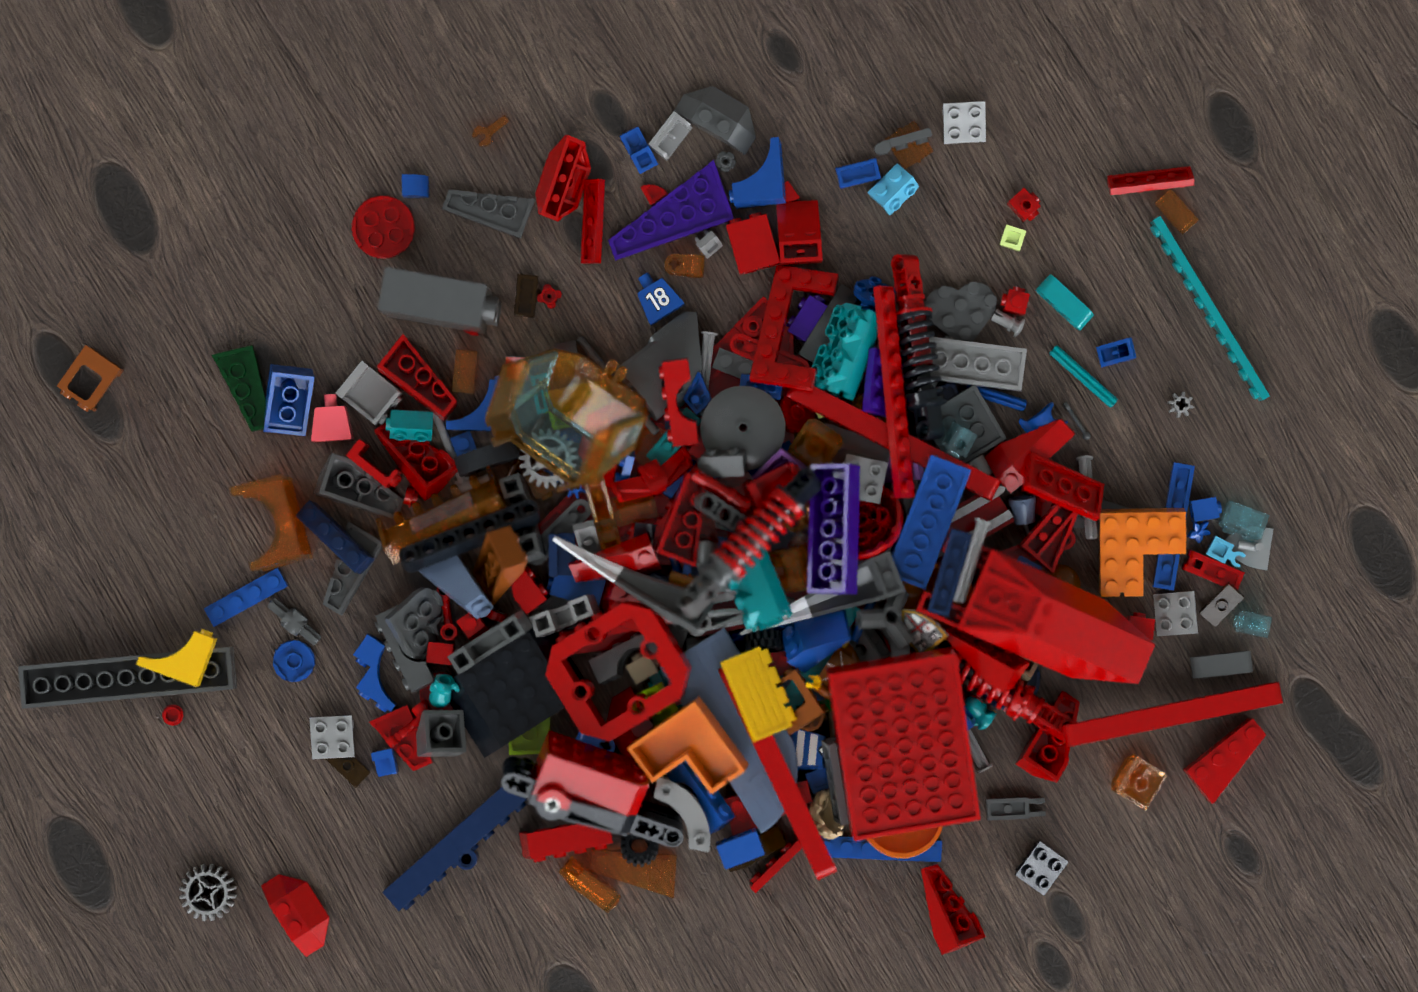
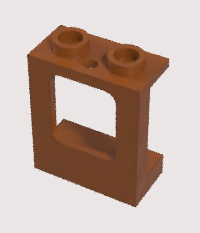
(99, 364)
(811, 709)

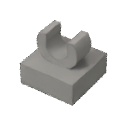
(708, 244)

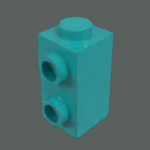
(410, 425)

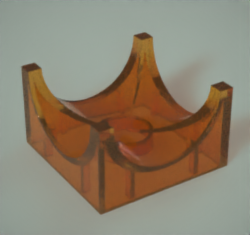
(290, 537)

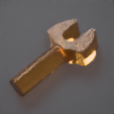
(489, 131)

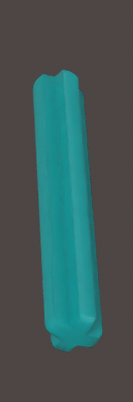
(1083, 376)

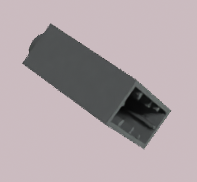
(438, 301)

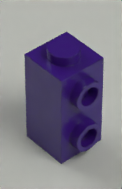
(807, 318)

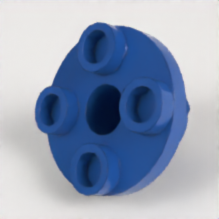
(865, 293)

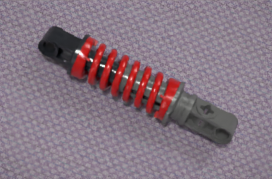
(732, 556)

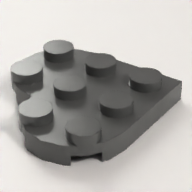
(962, 311)
(416, 621)

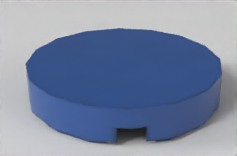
(294, 661)

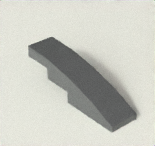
(818, 335)

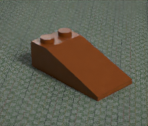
(499, 562)

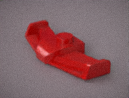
(653, 477)

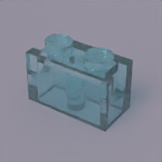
(958, 440)
(1244, 521)
(1252, 624)

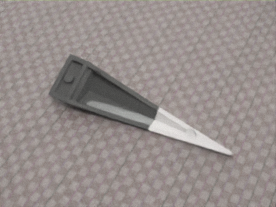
(876, 581)
(650, 591)

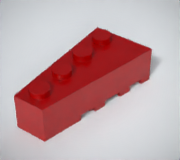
(683, 524)

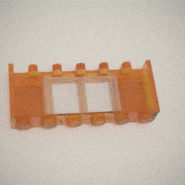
(460, 509)

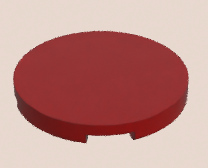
(383, 227)

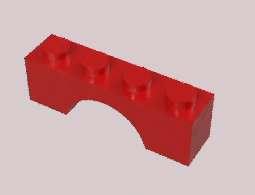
(683, 429)

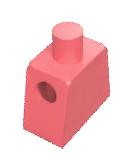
(331, 422)

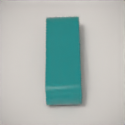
(1064, 302)

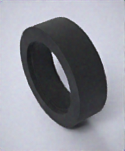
(480, 458)

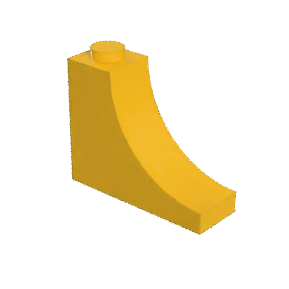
(188, 663)

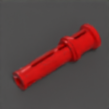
(728, 495)

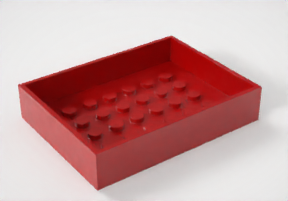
(903, 743)

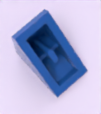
(1116, 352)

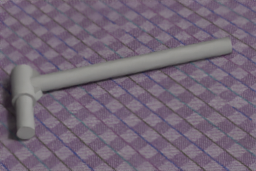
(462, 482)

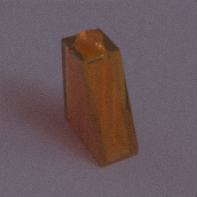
(589, 884)

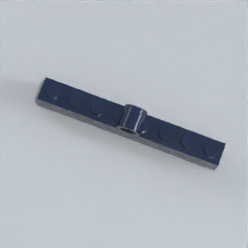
(452, 848)

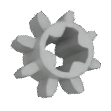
(1186, 401)

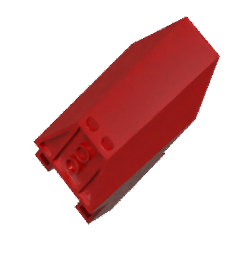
(1048, 621)

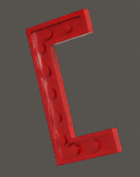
(764, 366)

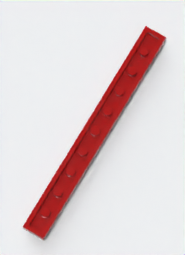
(894, 392)

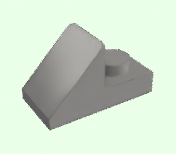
(587, 536)

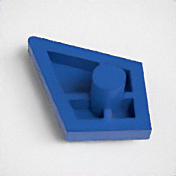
(697, 394)

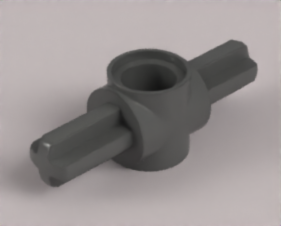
(294, 621)

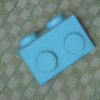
(893, 189)

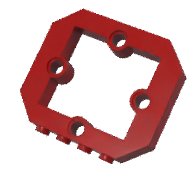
(581, 707)

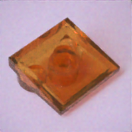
(815, 443)
(1138, 781)

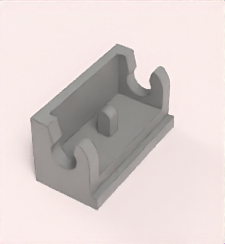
(670, 135)

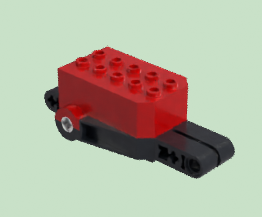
(591, 789)

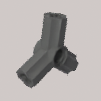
(877, 620)

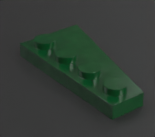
(244, 380)

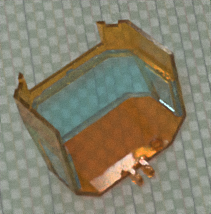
(567, 414)

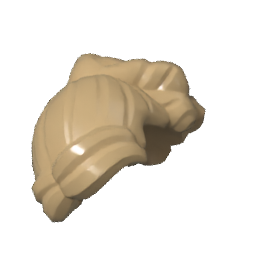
(823, 816)

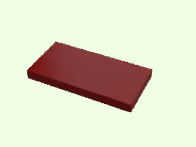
(1063, 486)

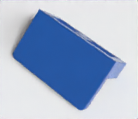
(740, 848)

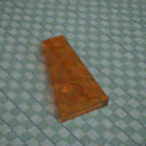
(656, 877)

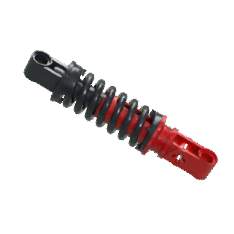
(917, 348)

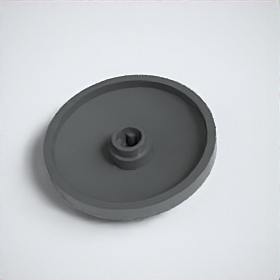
(748, 407)

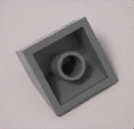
(441, 733)

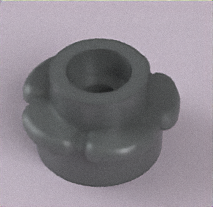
(725, 167)

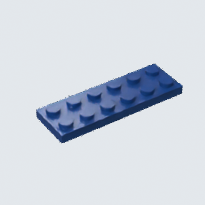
(929, 520)

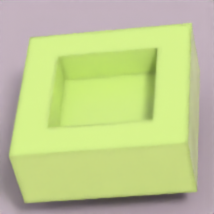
(1012, 238)

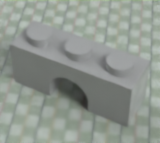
(565, 616)

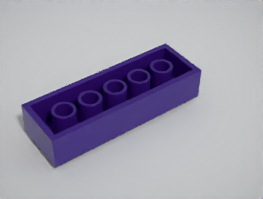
(834, 530)

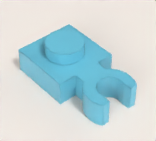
(1222, 550)

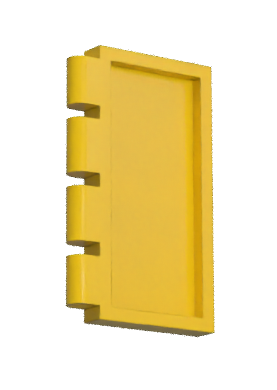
(757, 693)

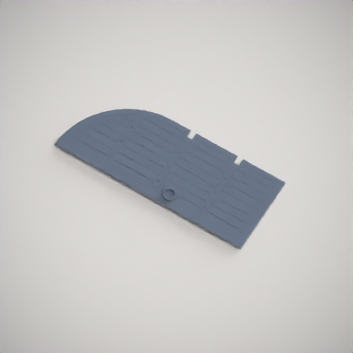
(705, 681)

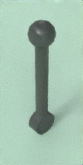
(1086, 435)

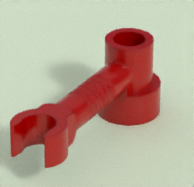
(448, 623)
(398, 736)

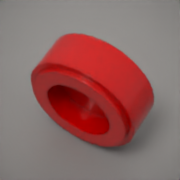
(497, 615)

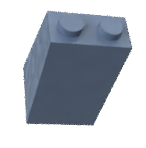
(459, 584)

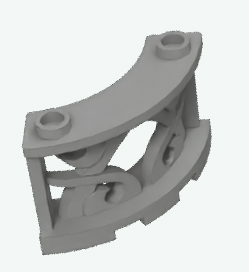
(688, 807)

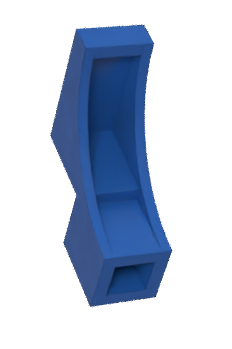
(370, 686)

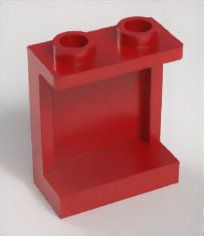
(752, 243)
(356, 455)
(763, 485)

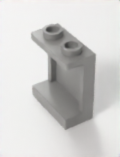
(370, 394)

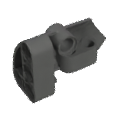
(673, 341)

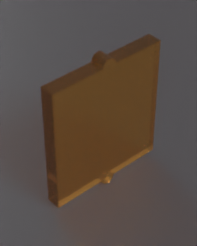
(914, 152)

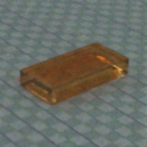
(1176, 211)

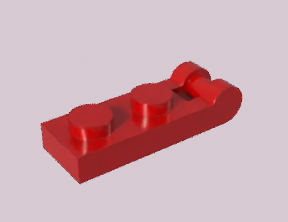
(1213, 570)

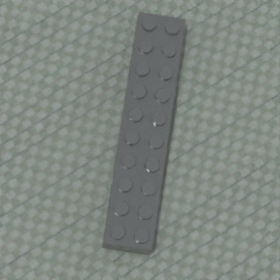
(116, 680)

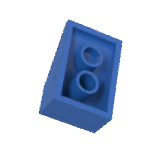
(288, 400)
(815, 638)

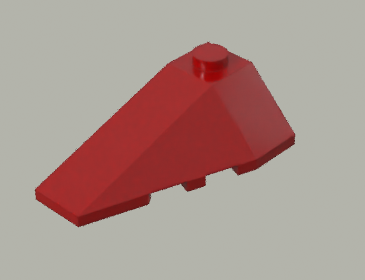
(1010, 457)
(421, 463)
(633, 554)
(994, 666)
(1044, 753)
(950, 919)

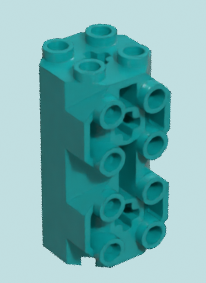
(845, 358)
(760, 595)

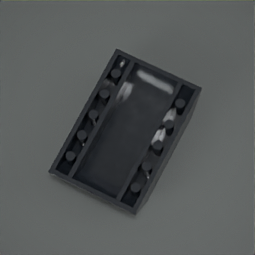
(508, 692)

